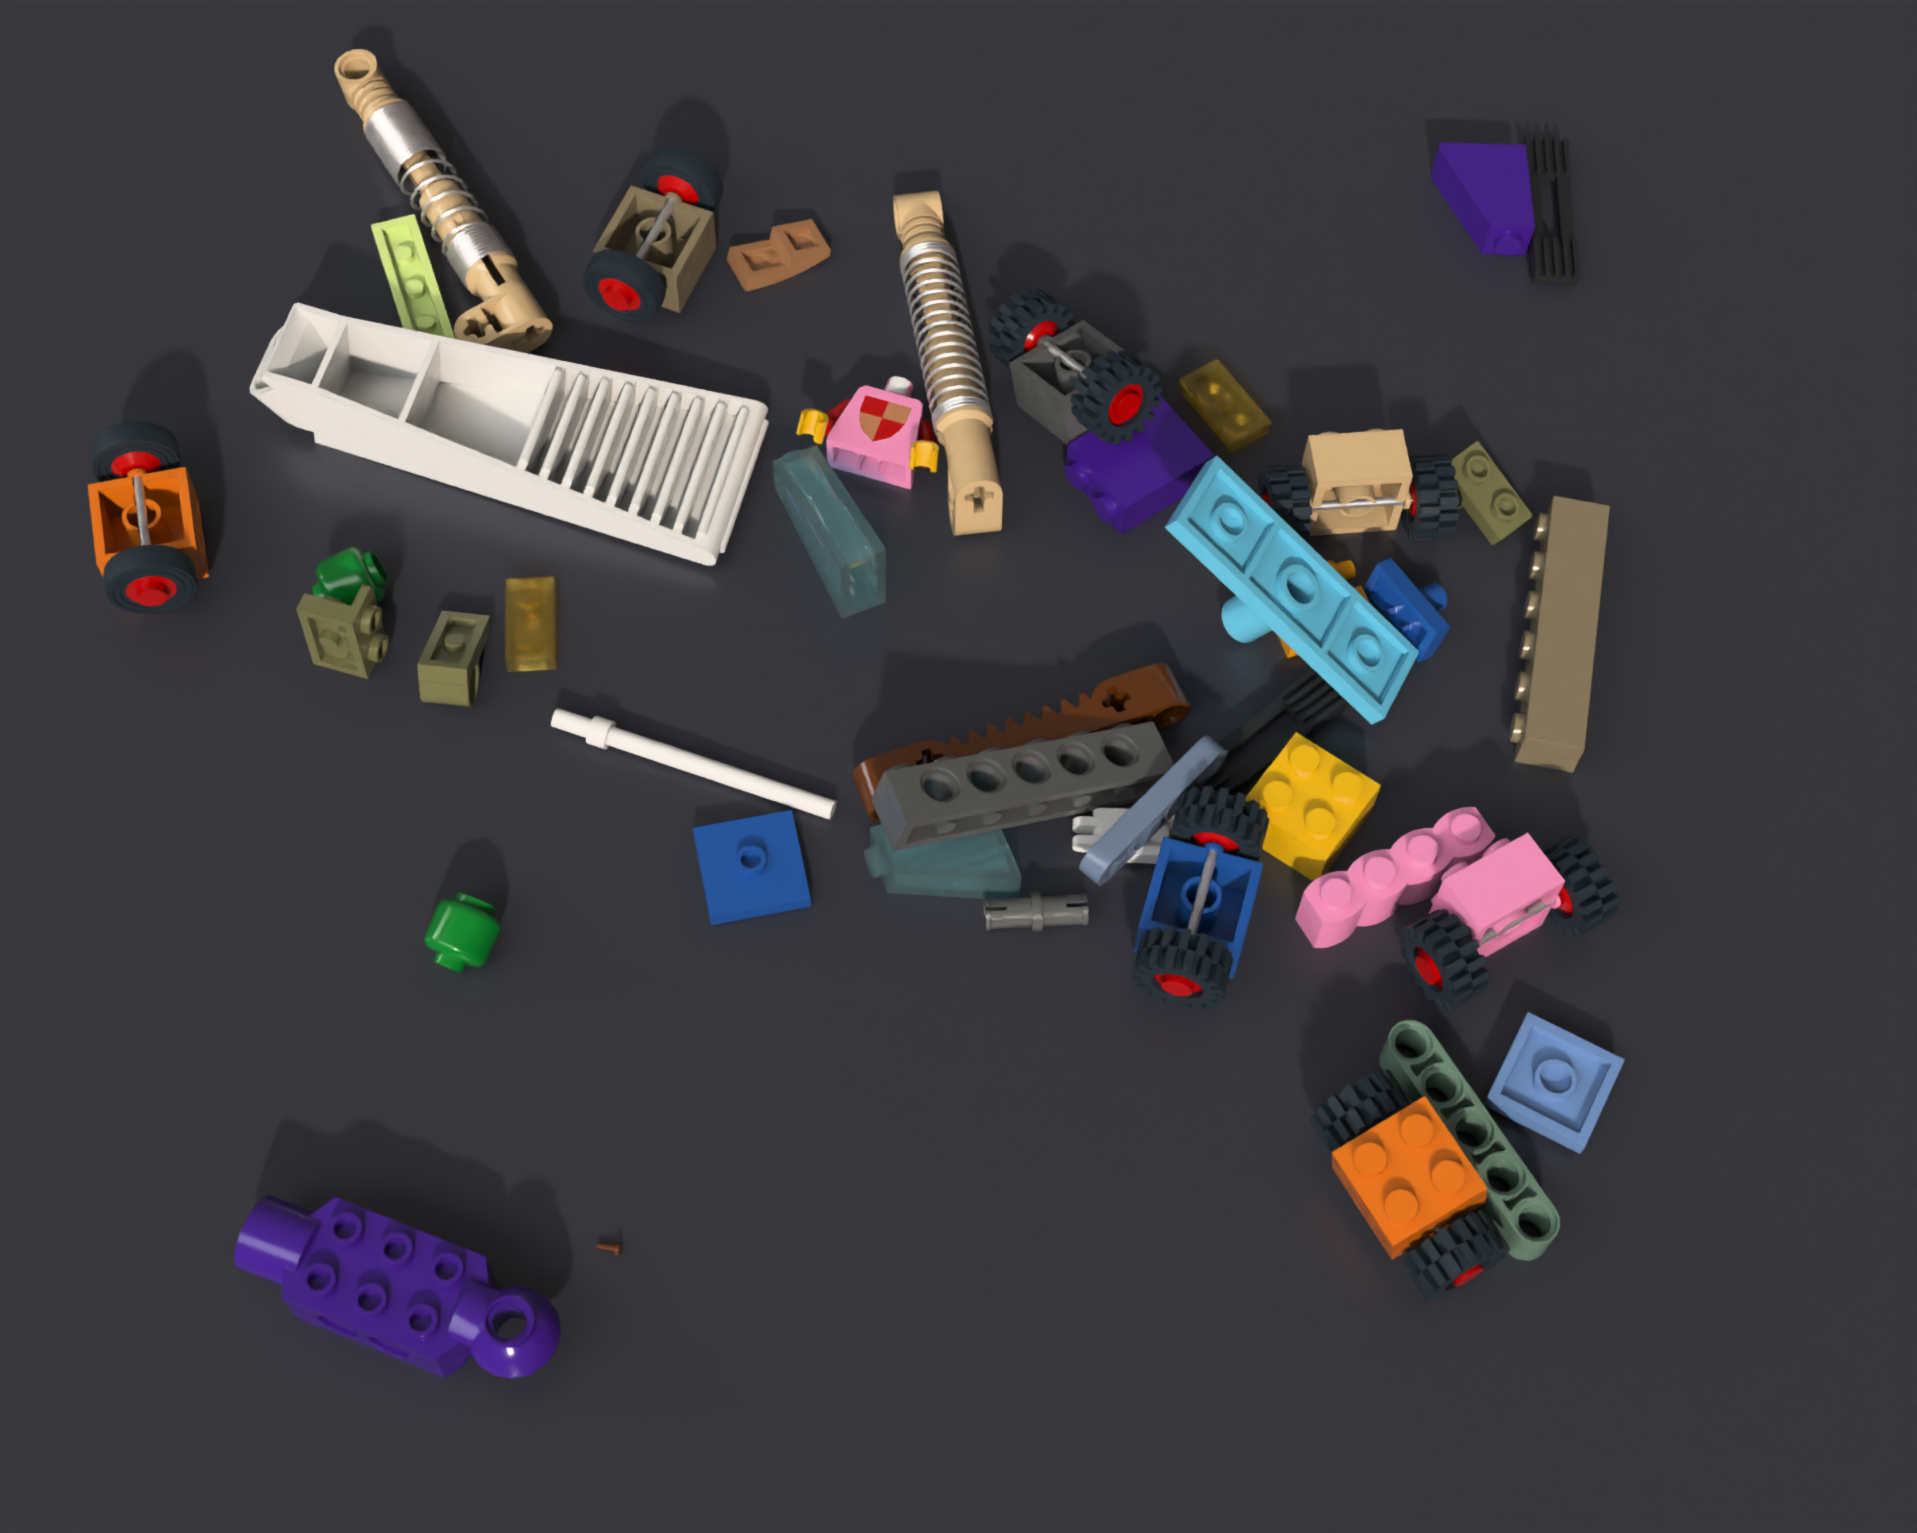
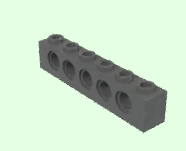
(1019, 784)

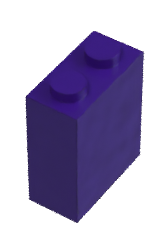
(1140, 475)

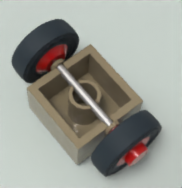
(657, 238)

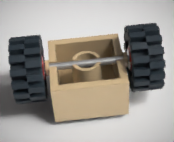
(1362, 486)

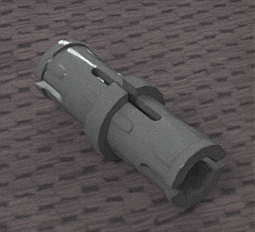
(1035, 911)

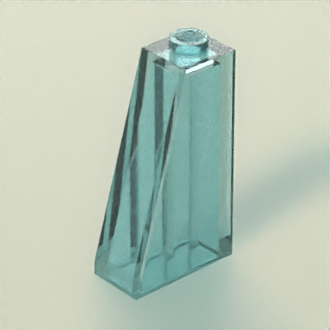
(832, 530)

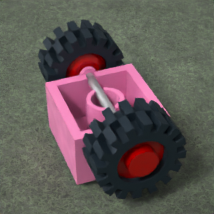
(1499, 902)

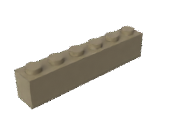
(1561, 634)

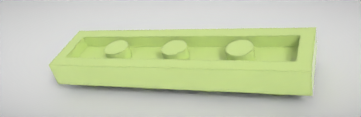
(411, 276)

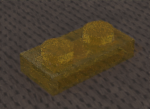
(1224, 405)
(531, 624)

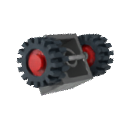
(1071, 372)

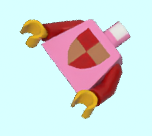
(876, 433)

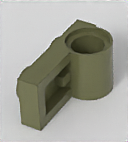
(1487, 494)

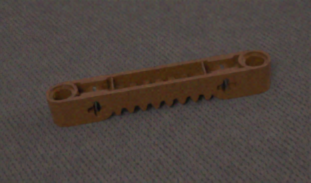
(1135, 697)

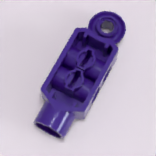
(395, 1288)

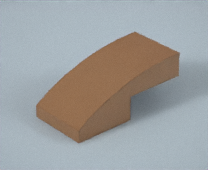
(786, 253)

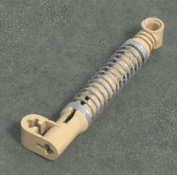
(960, 415)

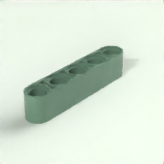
(1467, 1114)

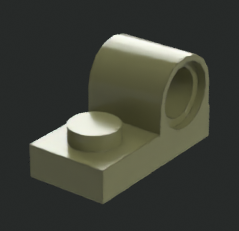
(451, 659)

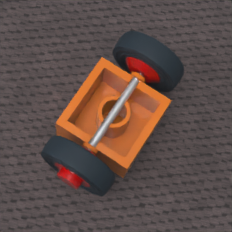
(145, 519)

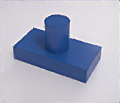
(1409, 608)

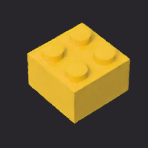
(1312, 806)

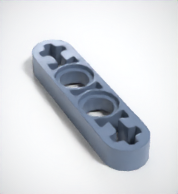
(1152, 811)

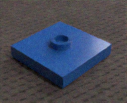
(751, 867)

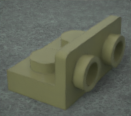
(342, 634)

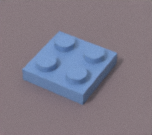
(1554, 1082)

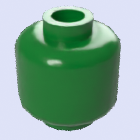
(346, 572)
(462, 932)

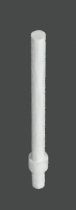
(604, 733)

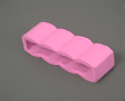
(1390, 877)

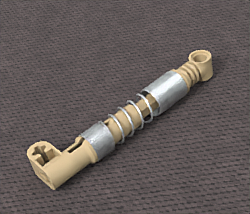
(420, 166)

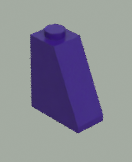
(1488, 193)

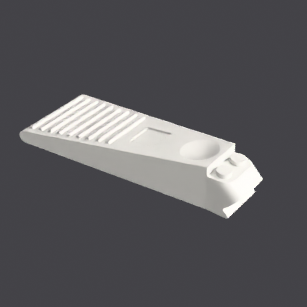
(522, 428)

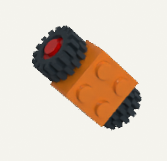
(1410, 1183)

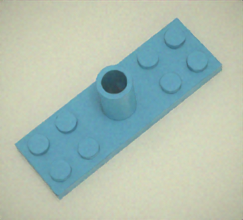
(1290, 591)

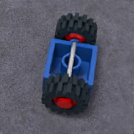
(1200, 898)

